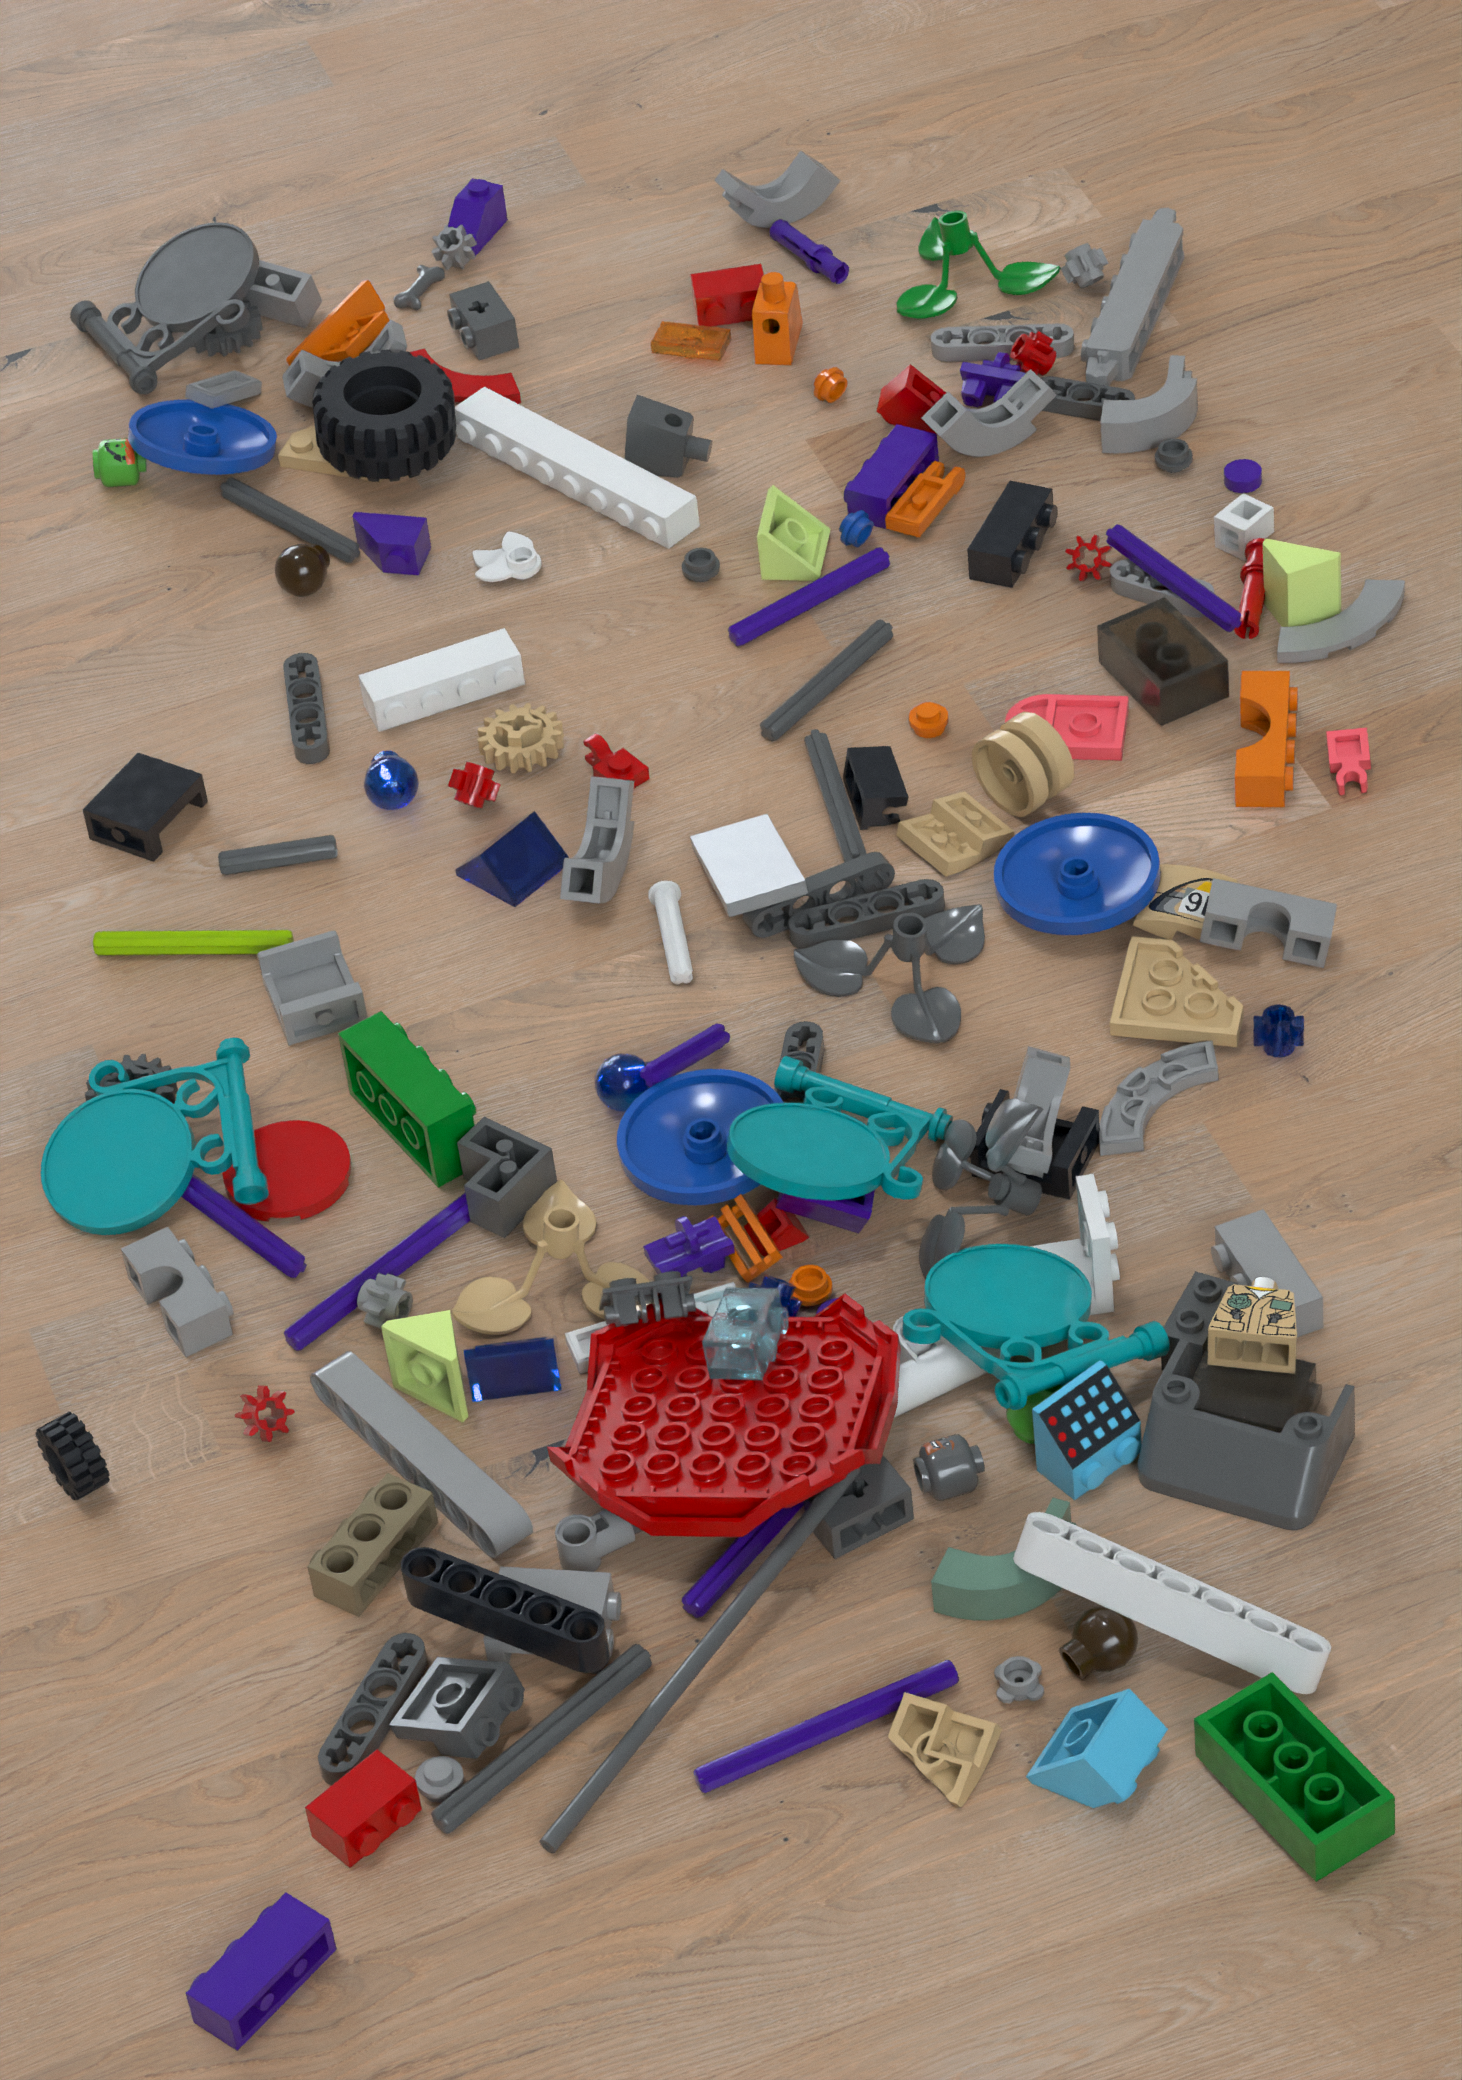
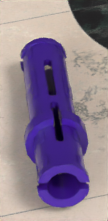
(817, 256)

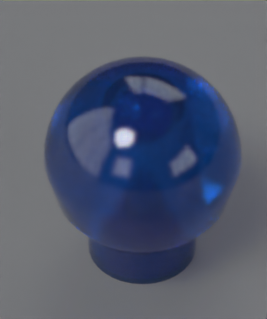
(390, 781)
(619, 1081)

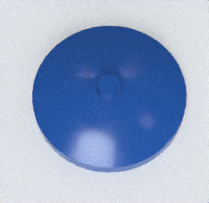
(201, 438)
(1077, 873)
(679, 1132)

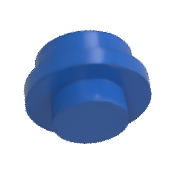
(856, 528)

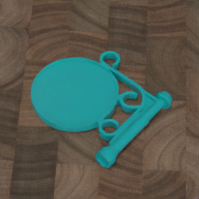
(134, 1153)
(826, 1154)
(1018, 1303)

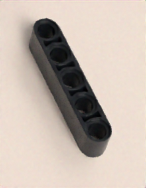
(505, 1609)

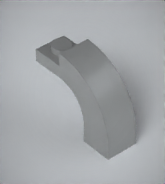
(787, 198)
(308, 369)
(1148, 421)
(994, 427)
(606, 844)
(1041, 1084)

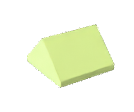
(790, 540)
(1301, 583)
(426, 1361)

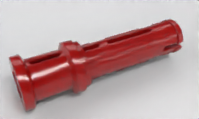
(1253, 590)

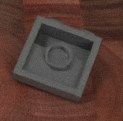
(460, 1705)

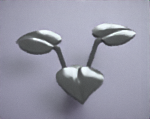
(927, 1016)
(1007, 1190)

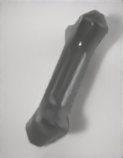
(426, 277)

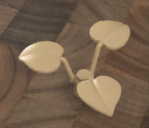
(558, 1226)

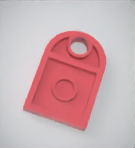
(1087, 723)

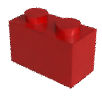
(725, 294)
(363, 1808)

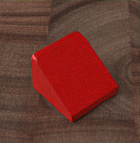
(780, 1225)

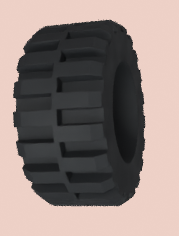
(384, 415)

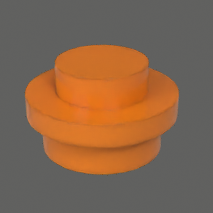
(830, 385)
(928, 719)
(811, 1284)

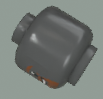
(948, 1467)

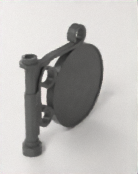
(182, 288)

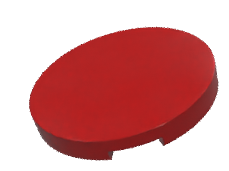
(303, 1167)

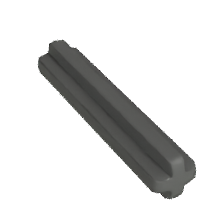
(277, 854)

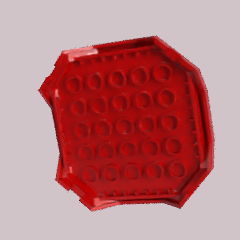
(728, 1453)

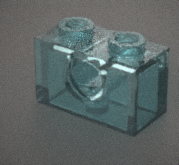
(744, 1333)

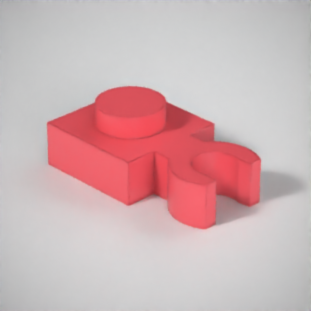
(1349, 757)

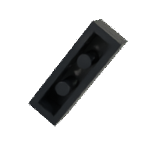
(1011, 534)

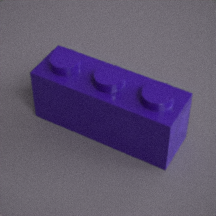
(890, 472)
(261, 1971)

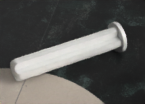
(665, 898)

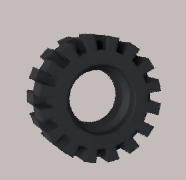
(72, 1455)

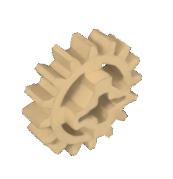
(520, 738)

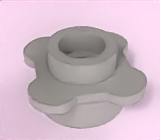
(1018, 1670)

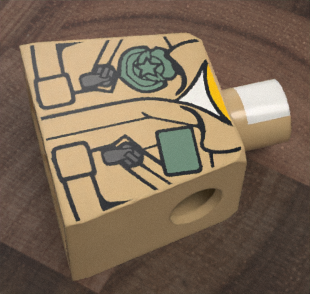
(1254, 1328)

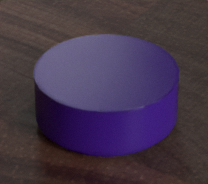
(1242, 476)

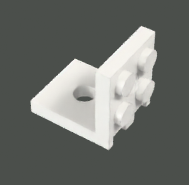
(1094, 1247)

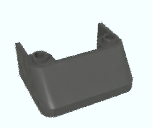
(1236, 1464)

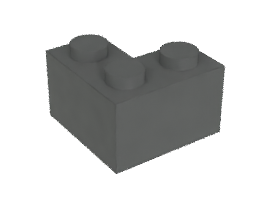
(503, 1175)

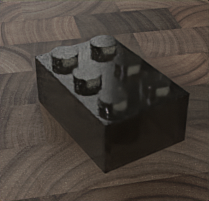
(1163, 661)

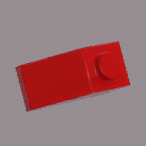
(909, 399)

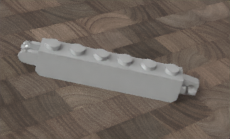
(1134, 300)

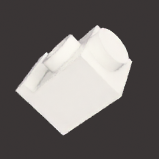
(1242, 522)

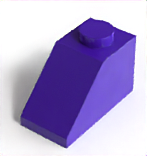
(480, 211)
(393, 541)

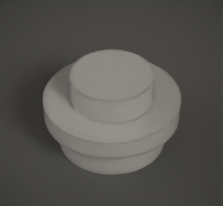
(439, 1778)

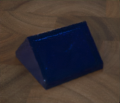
(515, 861)
(513, 1368)

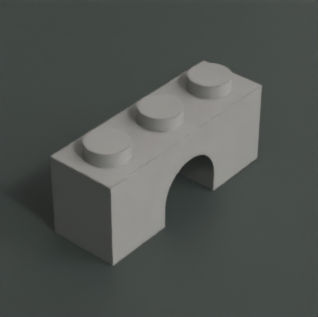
(1298, 921)
(193, 1310)

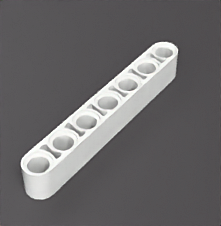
(1171, 1602)

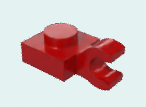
(614, 765)

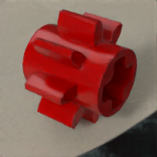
(1033, 353)
(1099, 561)
(474, 785)
(253, 1405)

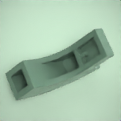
(991, 1586)

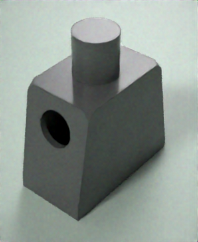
(662, 438)

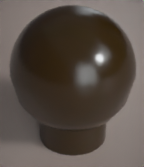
(302, 569)
(1100, 1642)

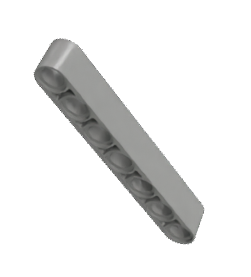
(421, 1454)

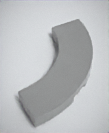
(1350, 628)
(1147, 1089)

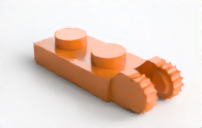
(924, 499)

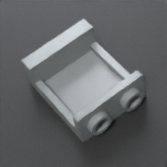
(311, 987)
(584, 1588)

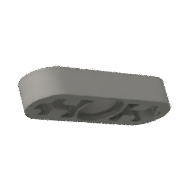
(1135, 583)

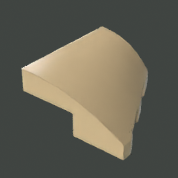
(944, 1744)

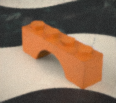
(1262, 767)

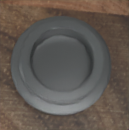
(1173, 455)
(700, 565)

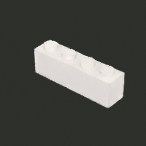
(441, 679)

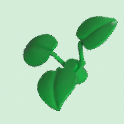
(953, 237)

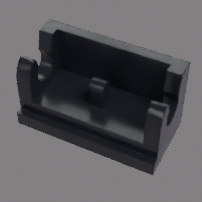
(873, 785)

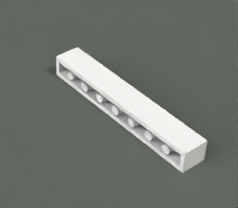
(577, 467)

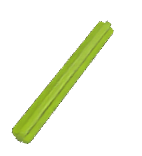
(189, 942)

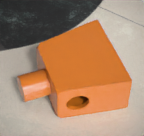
(776, 305)

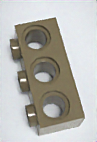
(372, 1544)

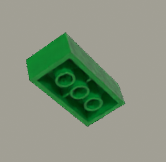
(407, 1095)
(1294, 1776)

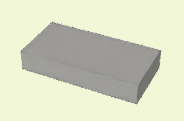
(223, 389)

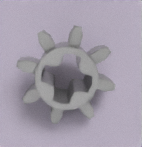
(454, 247)
(1084, 265)
(384, 1299)

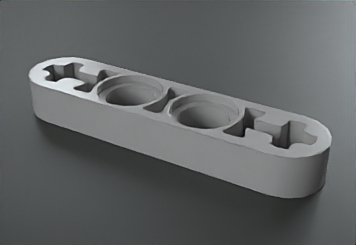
(961, 343)

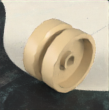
(1023, 764)

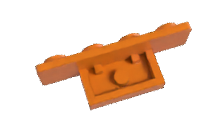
(348, 327)

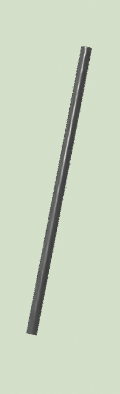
(693, 1664)

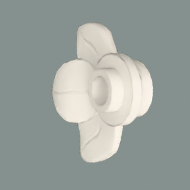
(514, 560)

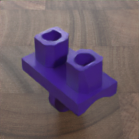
(990, 378)
(690, 1248)

